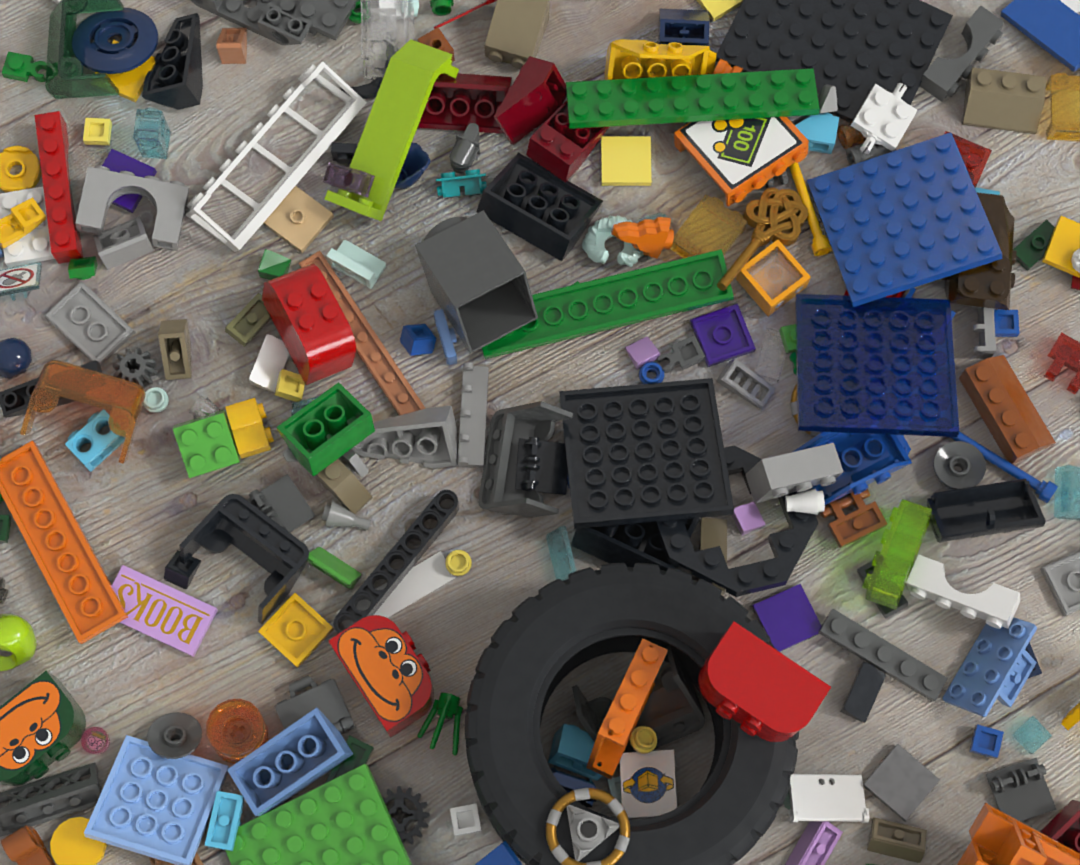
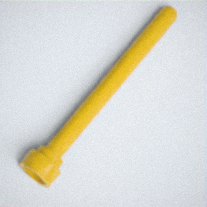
(820, 243)

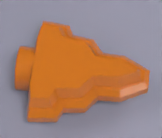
(647, 235)

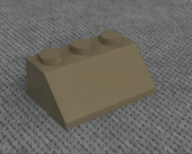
(1003, 100)

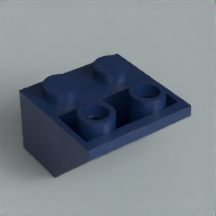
(683, 27)

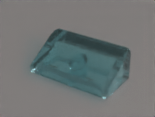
(1068, 493)
(561, 553)

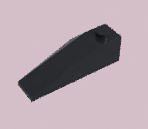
(178, 69)

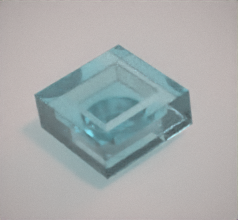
(1031, 735)

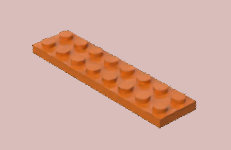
(58, 544)

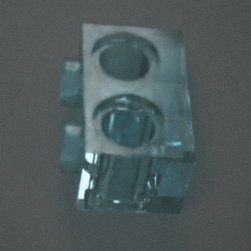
(151, 133)

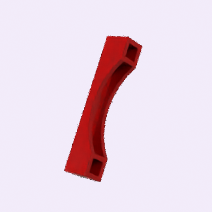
(60, 211)

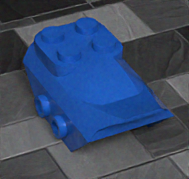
(863, 460)

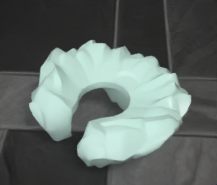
(597, 235)

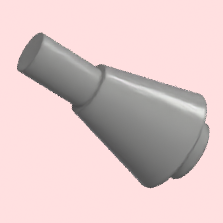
(339, 516)

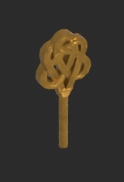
(779, 227)

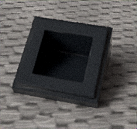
(180, 573)

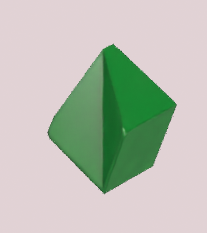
(273, 265)

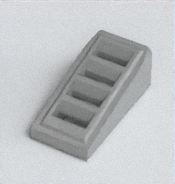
(750, 376)

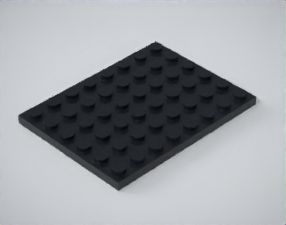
(843, 40)

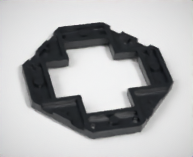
(749, 578)

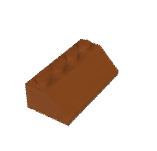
(1006, 409)

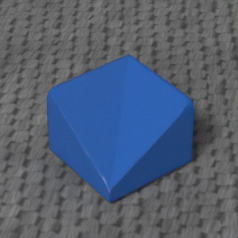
(418, 339)

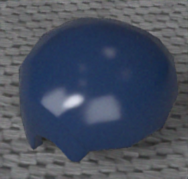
(14, 357)

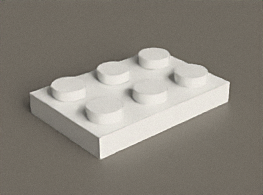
(34, 245)

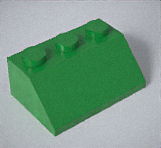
(326, 429)

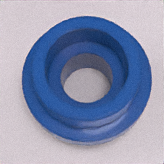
(651, 367)

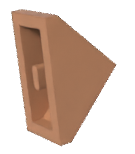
(232, 45)

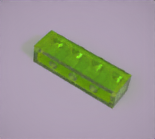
(898, 553)

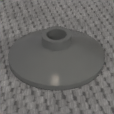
(962, 455)
(172, 727)

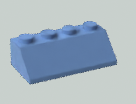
(289, 762)

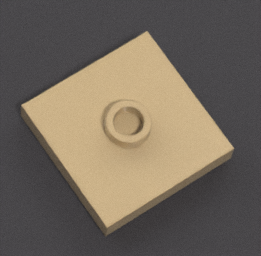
(298, 219)

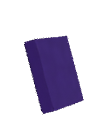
(119, 162)
(722, 335)
(787, 618)

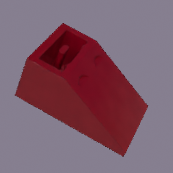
(531, 99)
(562, 148)

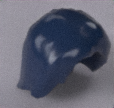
(413, 167)

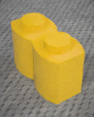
(248, 427)

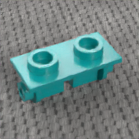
(451, 183)

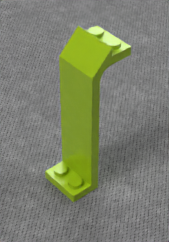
(394, 124)

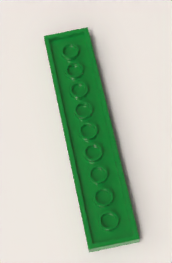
(692, 98)
(619, 302)

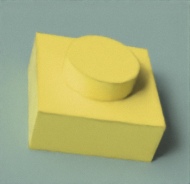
(97, 131)
(290, 386)

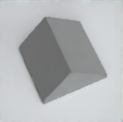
(123, 243)

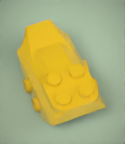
(648, 59)

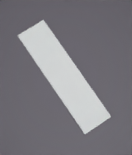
(416, 584)

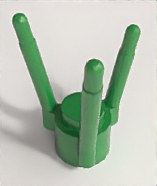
(445, 708)

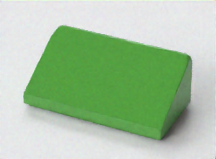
(334, 567)

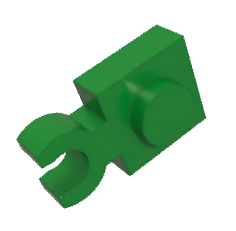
(22, 66)

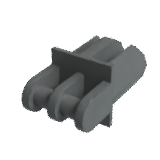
(465, 149)

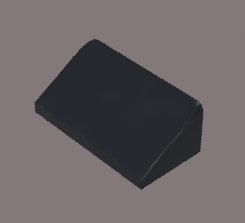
(863, 692)

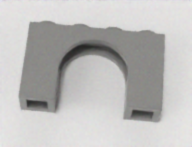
(105, 186)

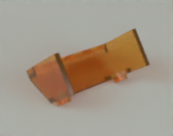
(90, 387)

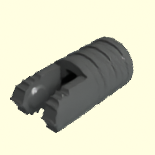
(855, 155)

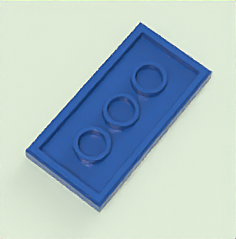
(1050, 26)

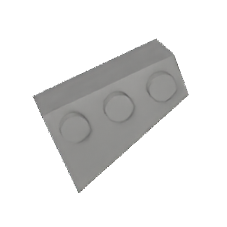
(794, 472)

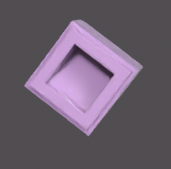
(642, 352)
(748, 518)

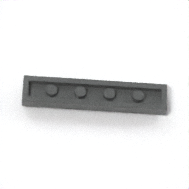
(883, 655)

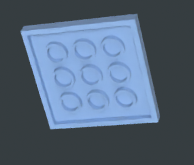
(156, 803)

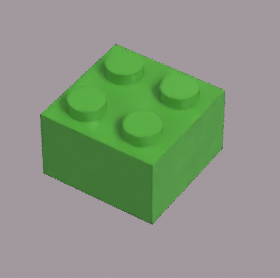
(206, 443)

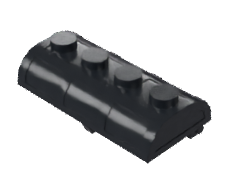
(984, 510)

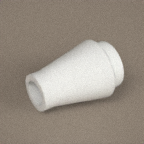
(806, 502)

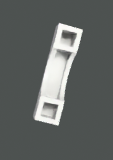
(994, 605)

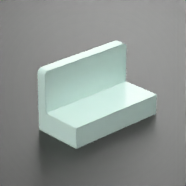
(356, 263)

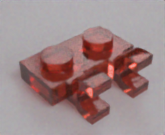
(1067, 353)

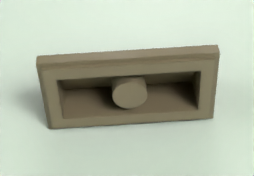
(897, 840)

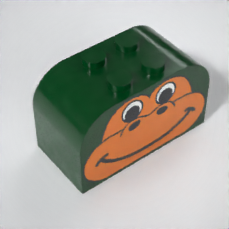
(37, 729)

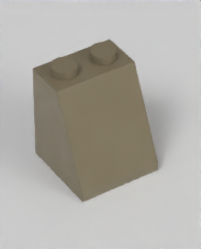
(516, 30)

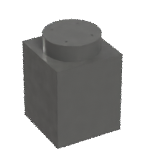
(476, 279)

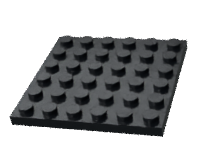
(645, 453)

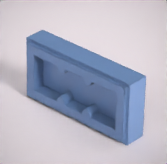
(447, 337)

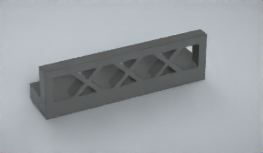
(49, 803)

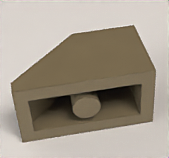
(175, 349)
(344, 486)

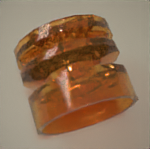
(229, 718)

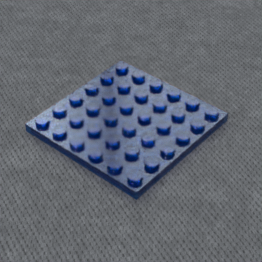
(875, 366)

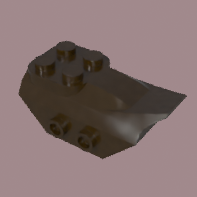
(990, 283)

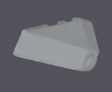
(416, 437)

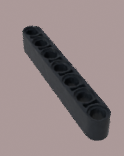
(402, 552)

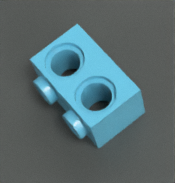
(101, 445)

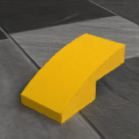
(20, 222)

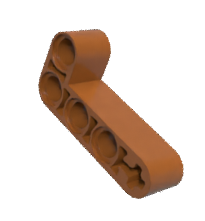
(26, 847)

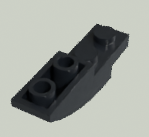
(16, 399)

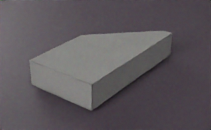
(355, 463)

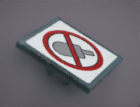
(20, 279)

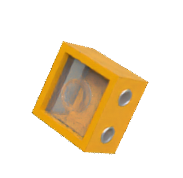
(773, 278)

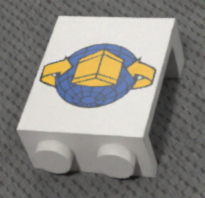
(648, 783)

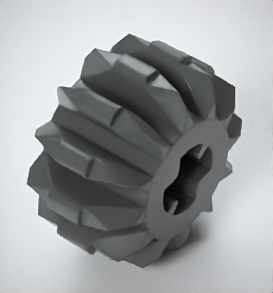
(140, 359)

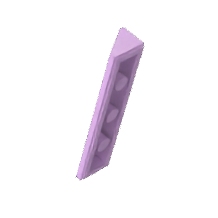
(815, 844)

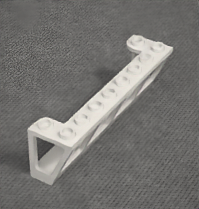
(293, 174)

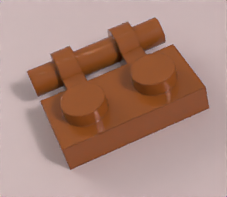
(856, 524)

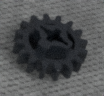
(414, 815)

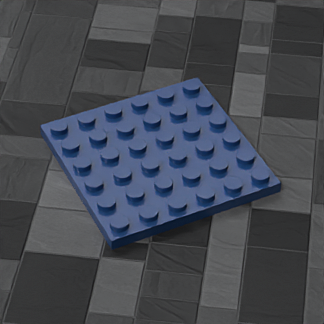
(903, 219)

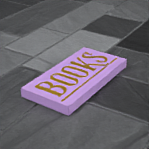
(162, 611)

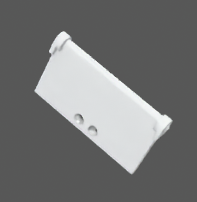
(817, 800)

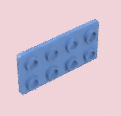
(993, 668)

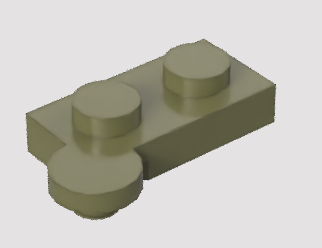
(249, 321)

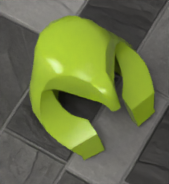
(16, 637)

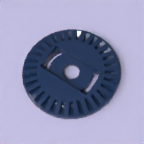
(118, 57)

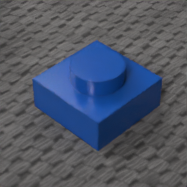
(1006, 323)
(986, 741)

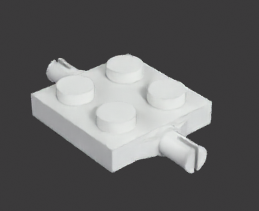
(883, 118)

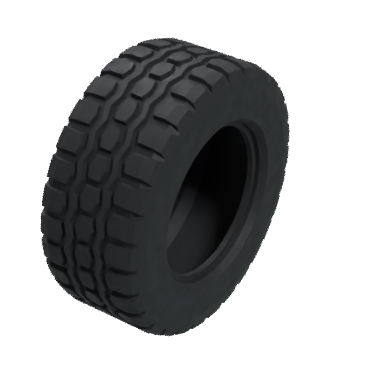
(591, 618)

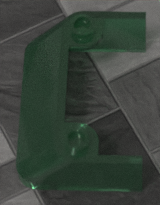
(64, 71)

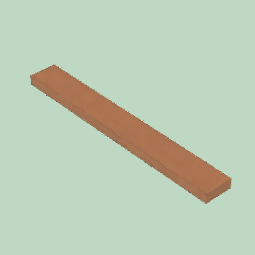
(369, 345)

